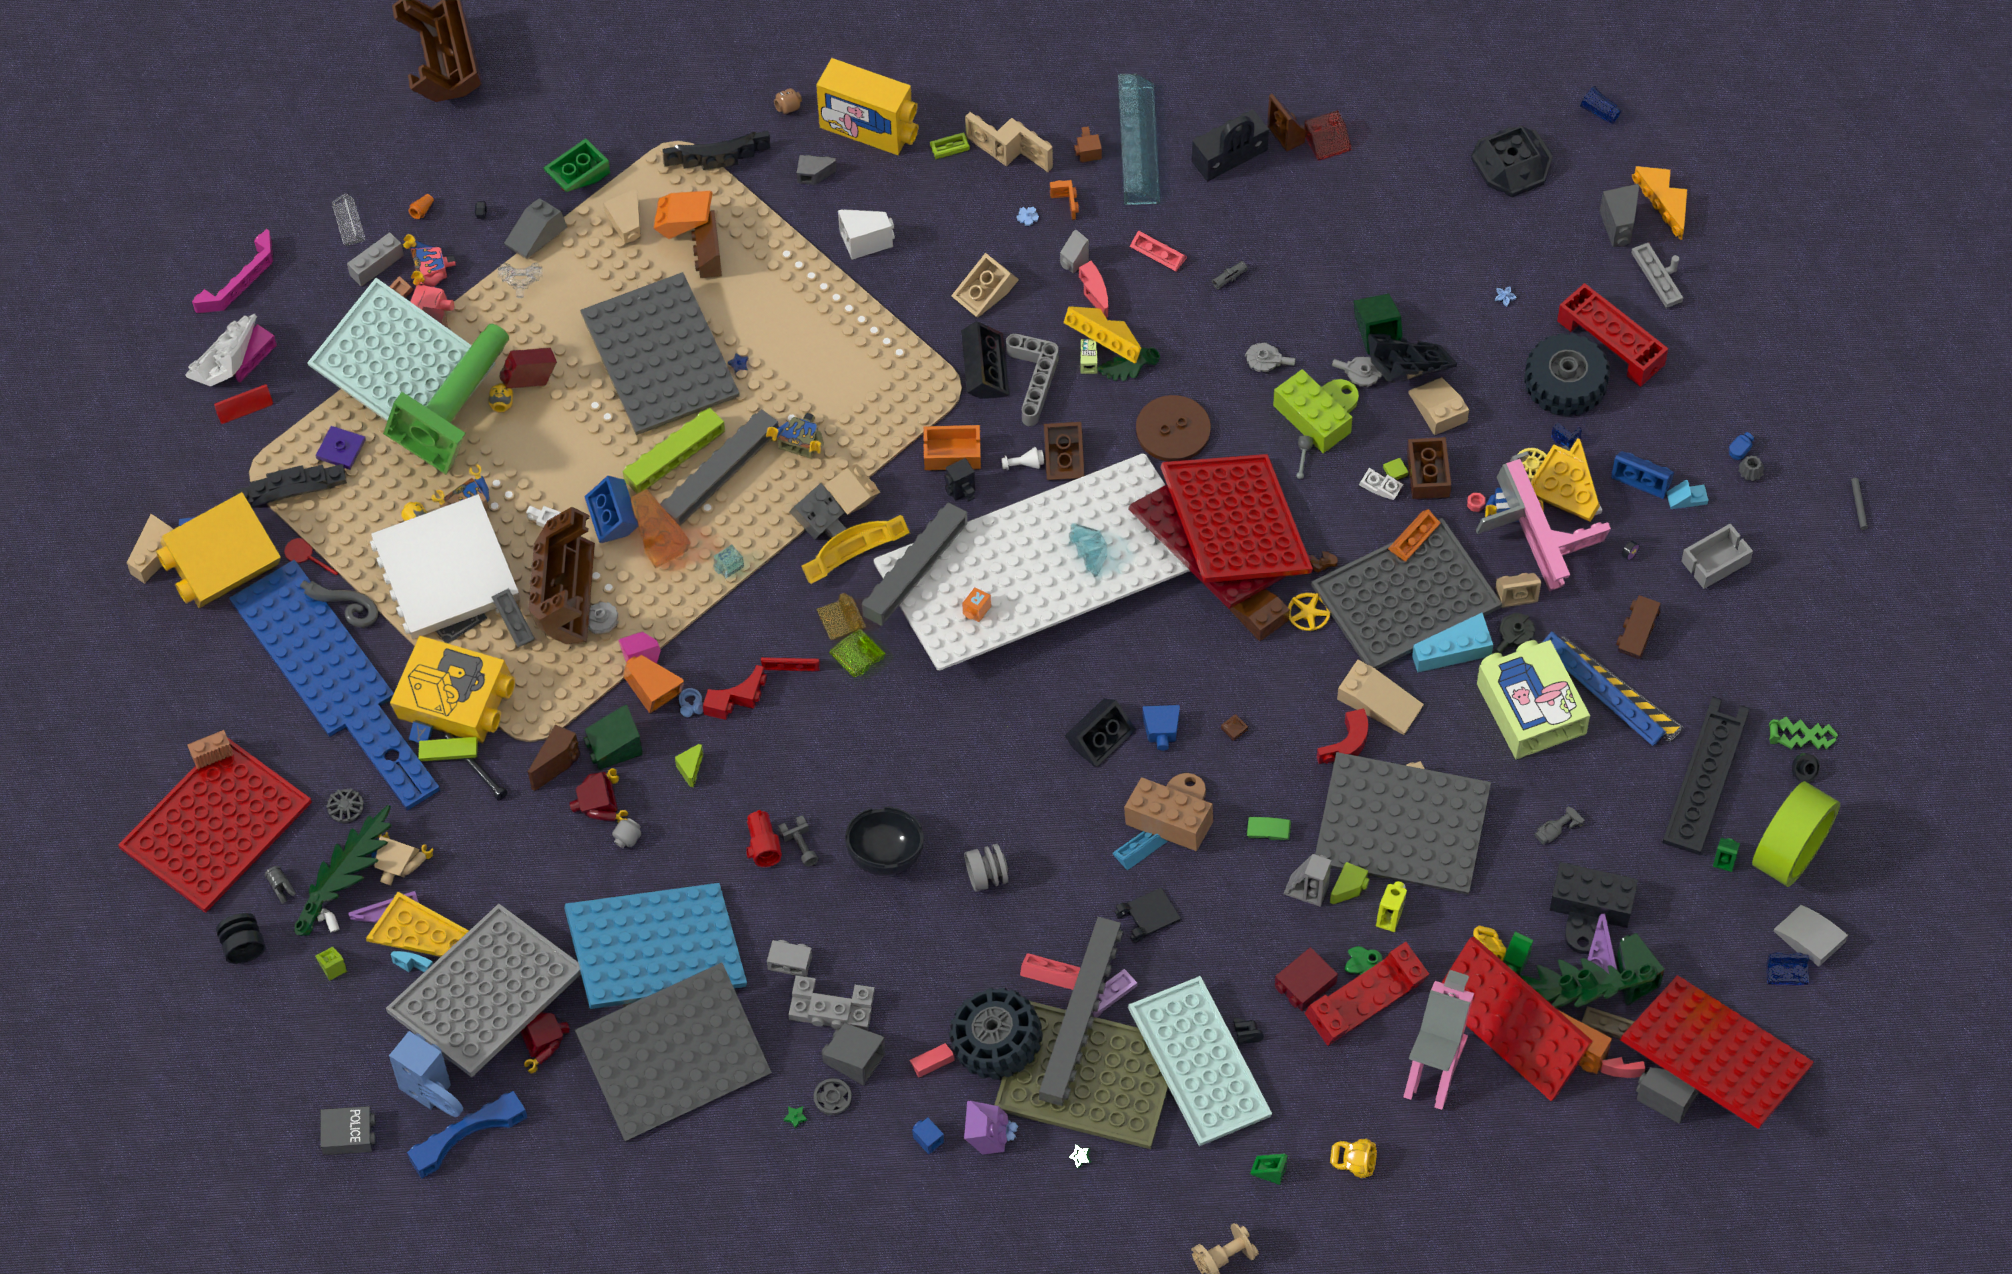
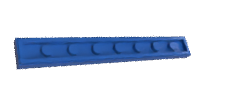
(1607, 692)

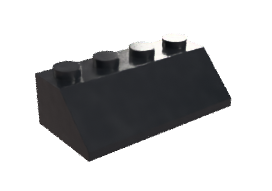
(984, 361)

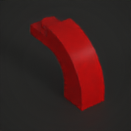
(1353, 744)

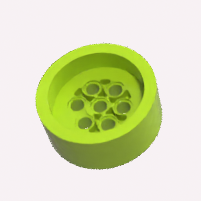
(1796, 833)

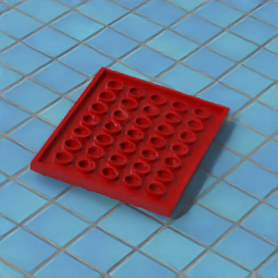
(1236, 518)
(215, 826)
(1717, 1051)

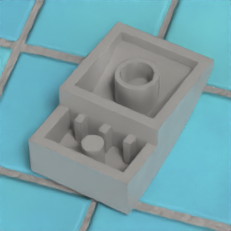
(1811, 934)

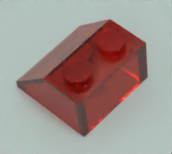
(1327, 135)

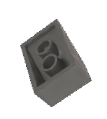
(535, 228)

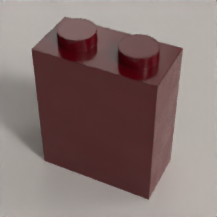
(528, 368)
(1305, 979)

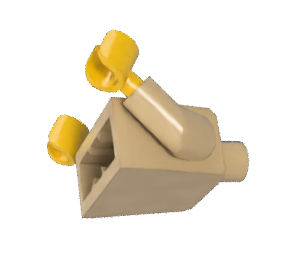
(398, 858)

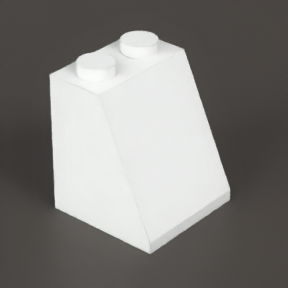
(865, 231)

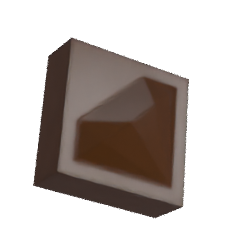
(1234, 727)

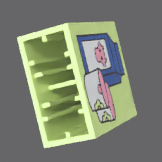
(1532, 698)

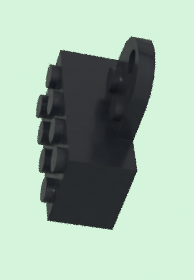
(1230, 145)
(1587, 895)

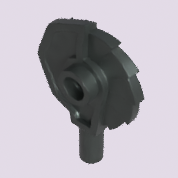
(1515, 630)

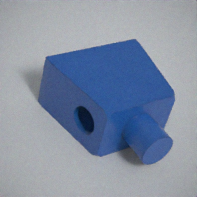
(1161, 724)

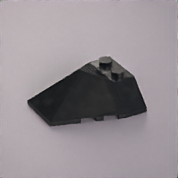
(1405, 360)

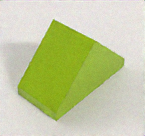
(689, 763)
(331, 963)

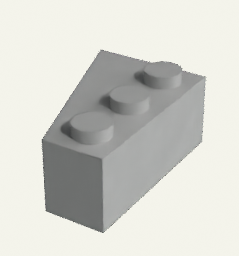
(1310, 880)

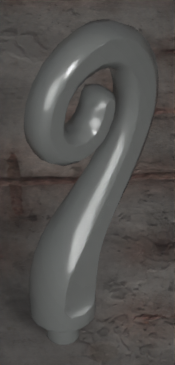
(322, 594)

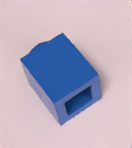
(927, 1135)

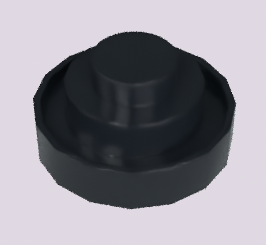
(1805, 767)

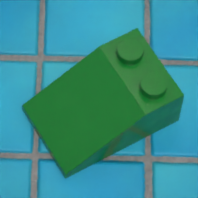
(578, 167)

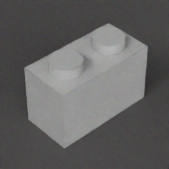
(789, 958)

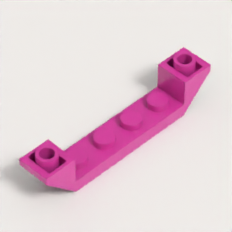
(207, 302)

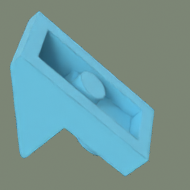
(1685, 496)

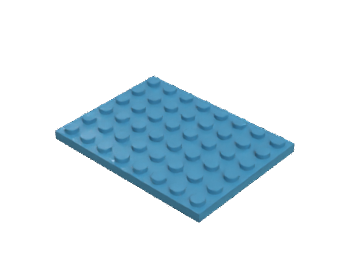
(651, 942)

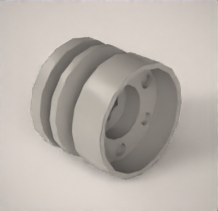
(986, 867)

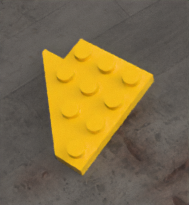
(1567, 481)

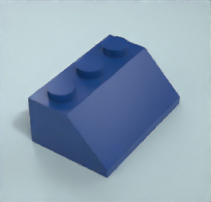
(1642, 474)
(611, 509)

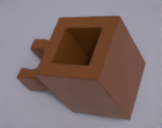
(1088, 146)

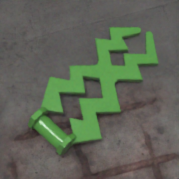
(1809, 733)

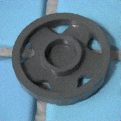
(832, 1096)

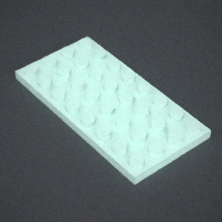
(1199, 1061)

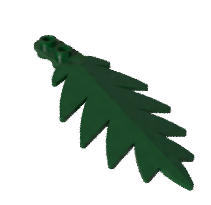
(343, 863)
(1586, 983)

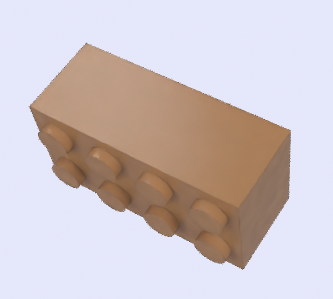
(1172, 810)

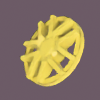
(1532, 462)

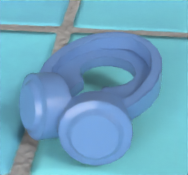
(687, 709)

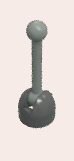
(1305, 444)

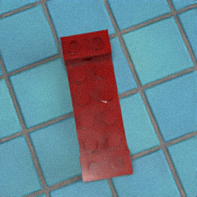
(1614, 330)
(1367, 994)

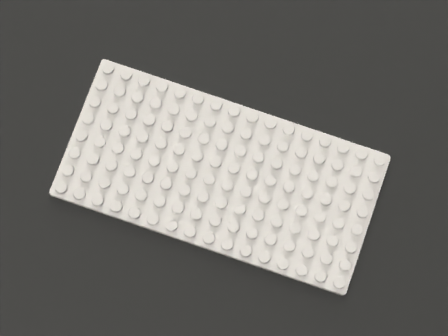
(1033, 567)

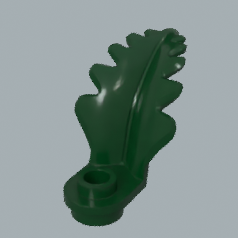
(1123, 367)

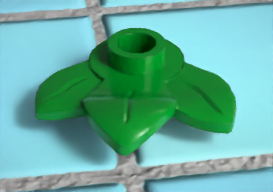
(1360, 960)

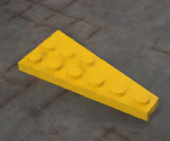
(415, 928)

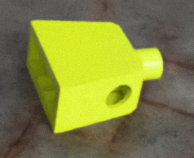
(1394, 900)

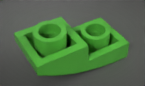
(1269, 828)

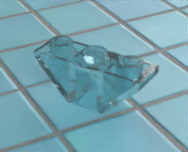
(1089, 546)

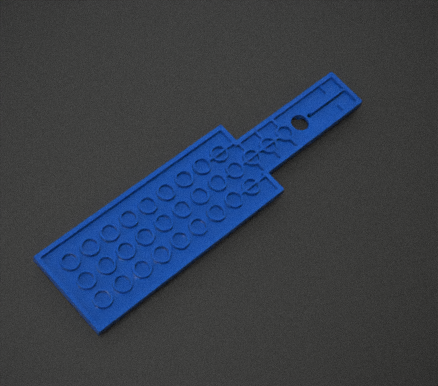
(331, 674)

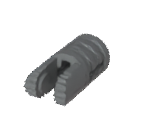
(279, 882)

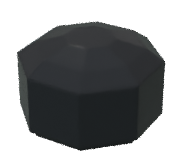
(480, 209)

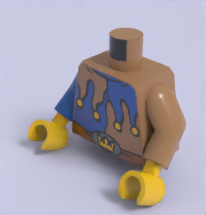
(466, 490)

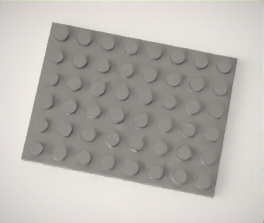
(485, 989)

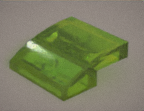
(857, 653)

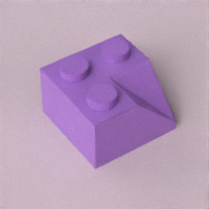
(985, 1127)

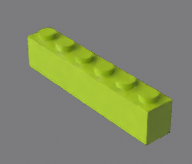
(673, 450)

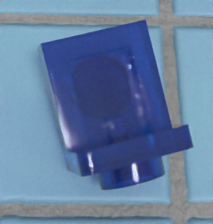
(1564, 436)

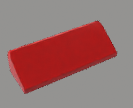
(243, 404)
(791, 664)

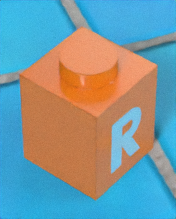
(976, 604)

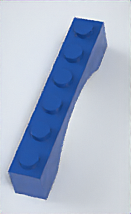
(502, 1113)

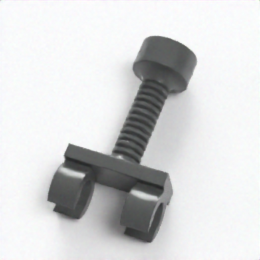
(809, 857)

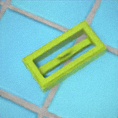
(950, 147)

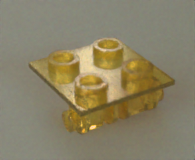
(841, 617)

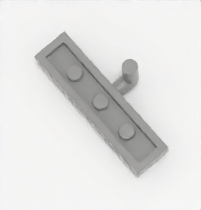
(1658, 275)

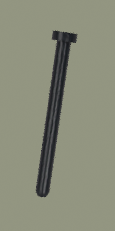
(499, 793)

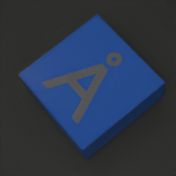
(420, 731)

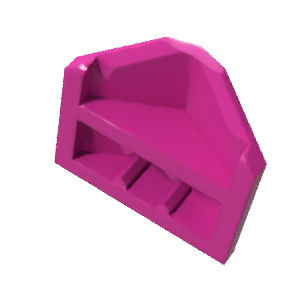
(638, 645)

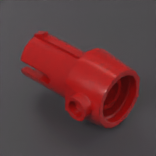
(764, 844)

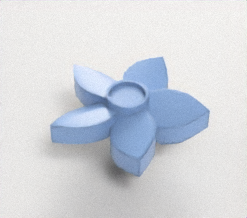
(1505, 295)

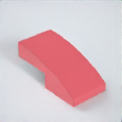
(1617, 1068)

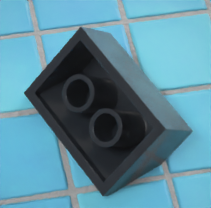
(1100, 731)

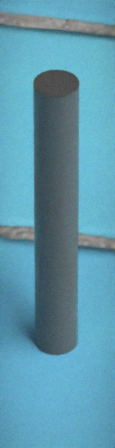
(1859, 503)

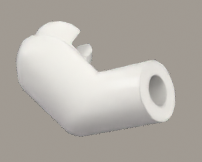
(330, 919)

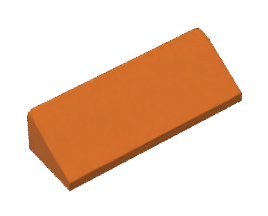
(1414, 535)

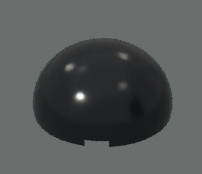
(884, 840)

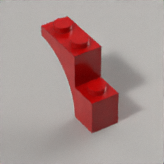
(721, 702)

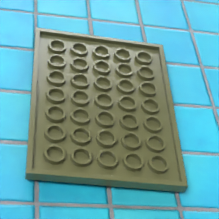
(1114, 1090)

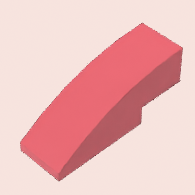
(1094, 286)

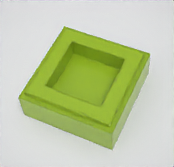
(1395, 469)

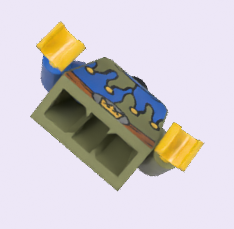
(798, 436)

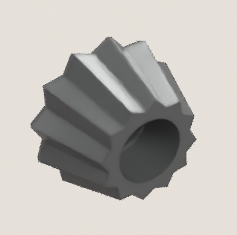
(1751, 468)

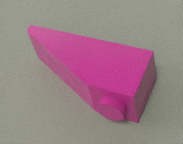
(259, 346)

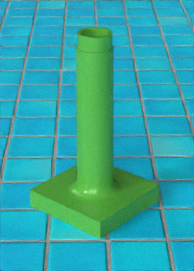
(428, 428)

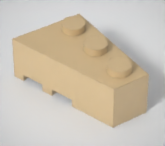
(143, 560)

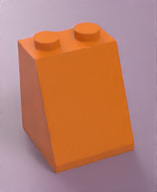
(651, 682)

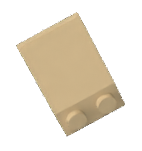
(984, 286)
(1440, 405)

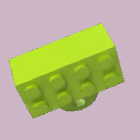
(1317, 409)

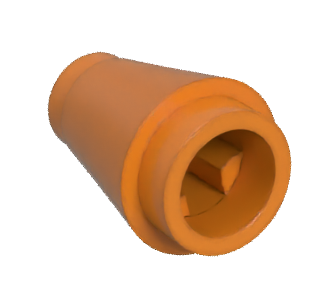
(421, 206)

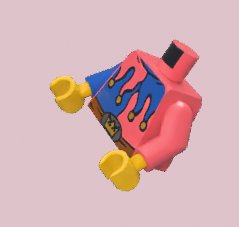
(428, 262)

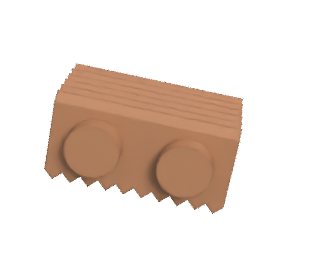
(210, 749)

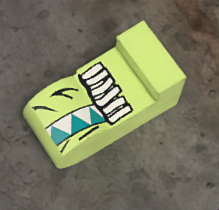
(1088, 356)

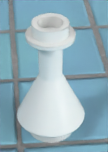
(1032, 458)

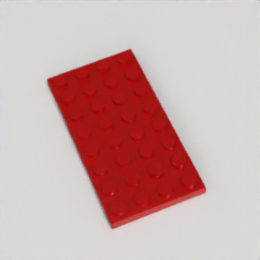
(1519, 1021)

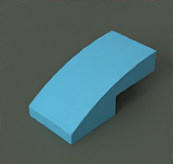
(409, 960)

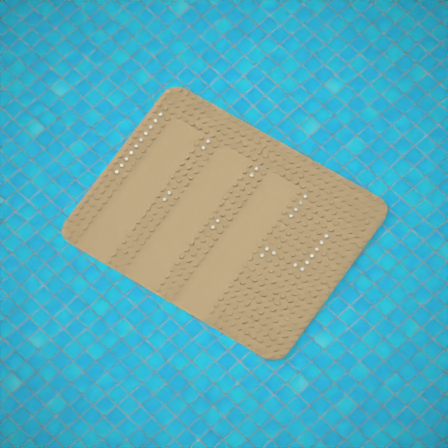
(810, 348)

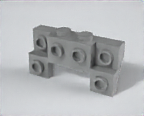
(828, 1009)

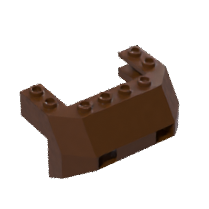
(447, 49)
(562, 578)

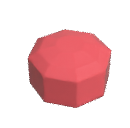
(1476, 502)

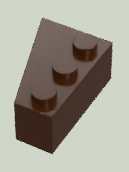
(1638, 626)

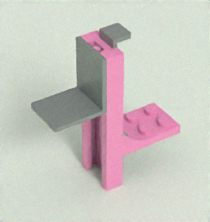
(1545, 543)
(1441, 1034)

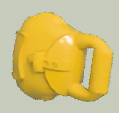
(1492, 943)
(1357, 1158)

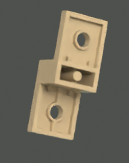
(1009, 141)

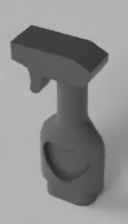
(1552, 828)

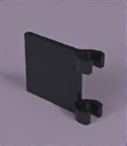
(1149, 912)

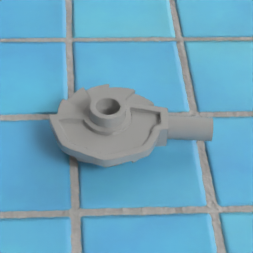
(1266, 357)
(1359, 370)
(602, 618)

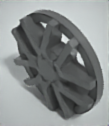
(345, 805)

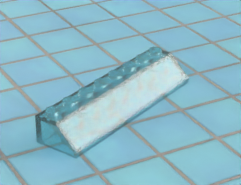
(1138, 140)

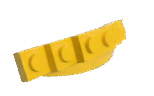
(851, 543)

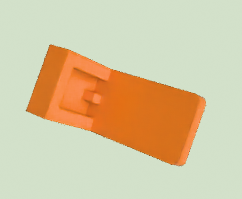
(1064, 189)

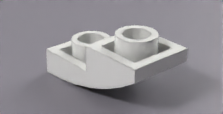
(1380, 485)

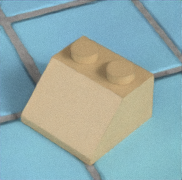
(852, 489)
(1518, 589)

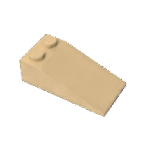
(1379, 697)

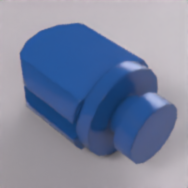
(1741, 446)

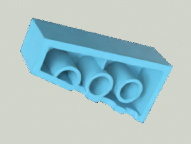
(1454, 645)

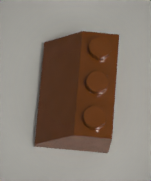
(707, 248)

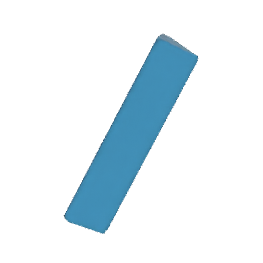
(1138, 849)

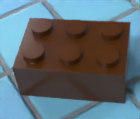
(1428, 468)

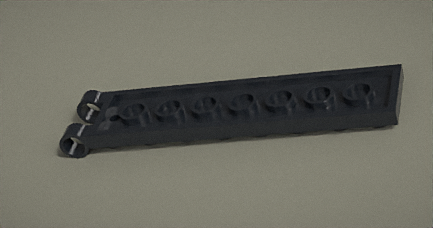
(1705, 778)

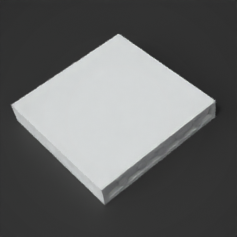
(443, 566)

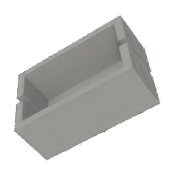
(1717, 556)

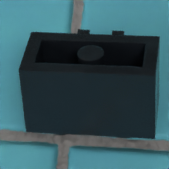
(960, 480)

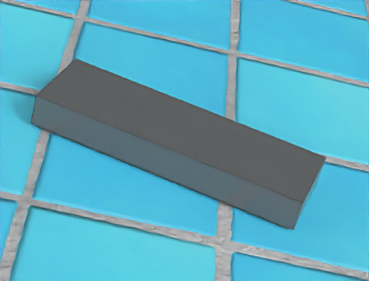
(513, 618)

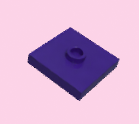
(340, 447)

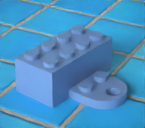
(423, 1074)

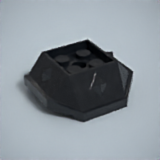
(1512, 160)

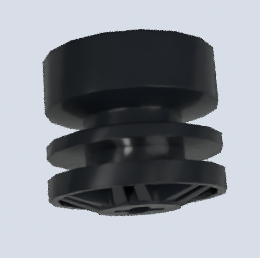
(240, 938)

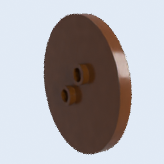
(1173, 428)

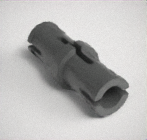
(1221, 280)

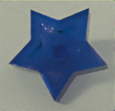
(738, 363)

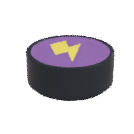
(1630, 550)

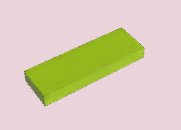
(448, 749)

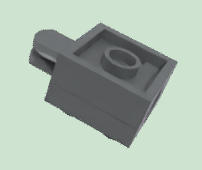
(819, 513)

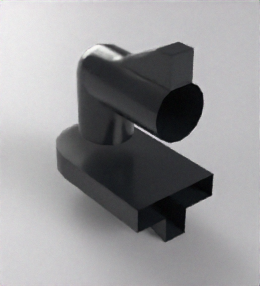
(1250, 1036)

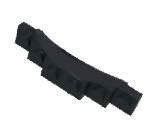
(716, 154)
(292, 482)

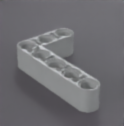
(1044, 360)

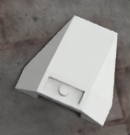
(225, 355)

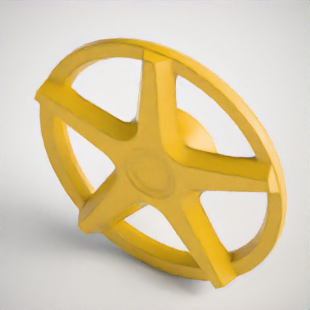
(1308, 611)

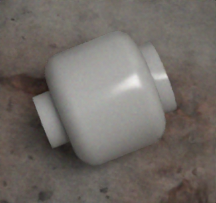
(626, 833)

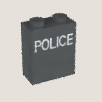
(347, 1130)

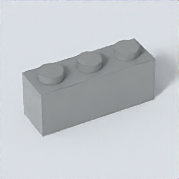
(375, 259)

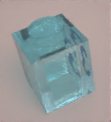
(728, 561)

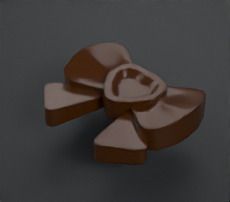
(1328, 560)

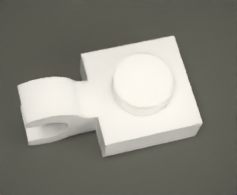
(541, 515)

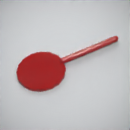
(301, 551)

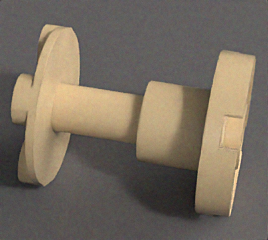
(1218, 1256)

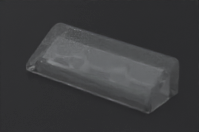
(348, 220)

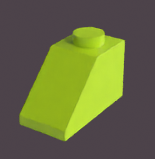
(1349, 883)

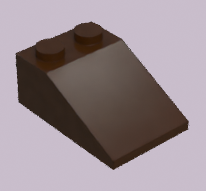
(1284, 125)
(1064, 450)
(1262, 613)
(554, 757)

